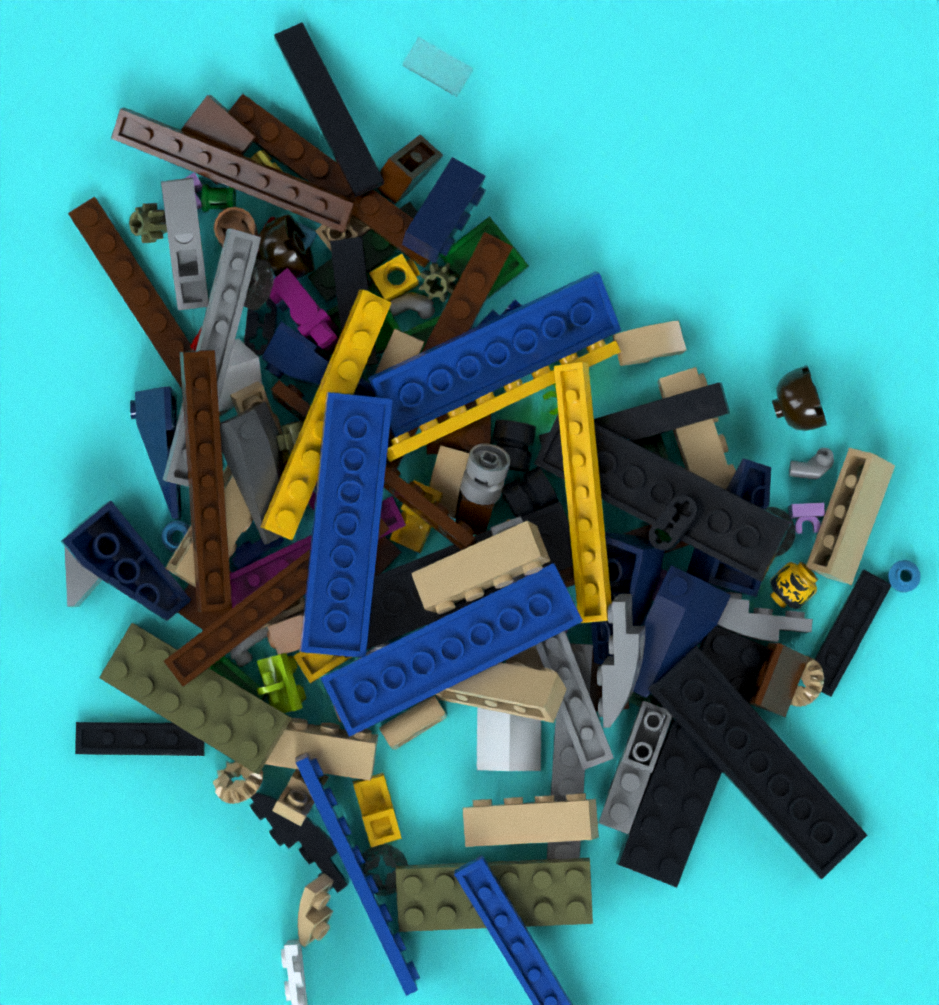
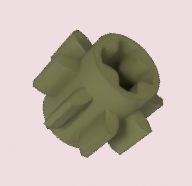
(148, 223)
(430, 281)
(289, 436)

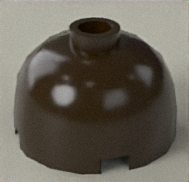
(284, 248)
(799, 401)

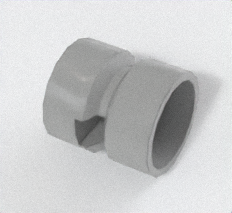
(485, 474)

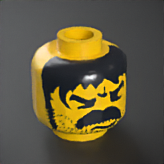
(793, 585)

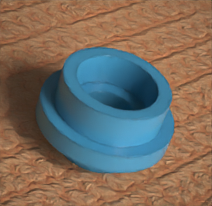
(169, 530)
(895, 580)

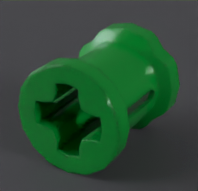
(217, 198)

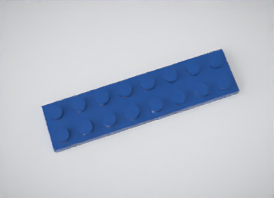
(496, 353)
(346, 525)
(451, 649)

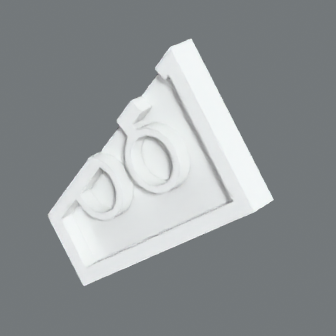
(293, 960)

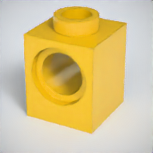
(388, 290)

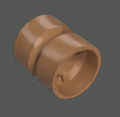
(236, 219)

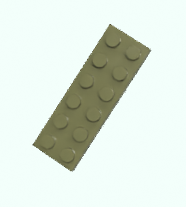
(206, 707)
(540, 890)

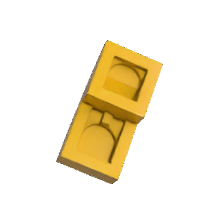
(416, 529)
(377, 810)

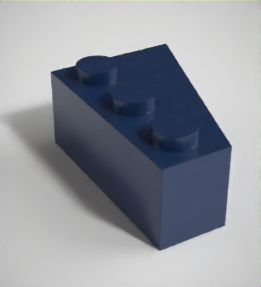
(445, 211)

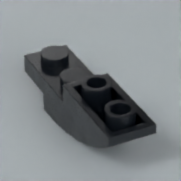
(315, 843)

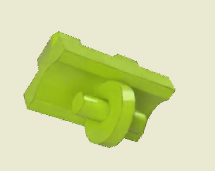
(280, 684)

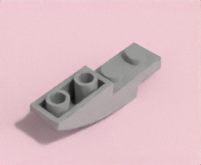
(185, 243)
(761, 623)
(620, 672)
(635, 767)

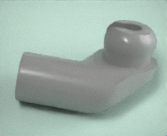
(413, 302)
(815, 467)
(241, 654)

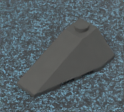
(254, 460)

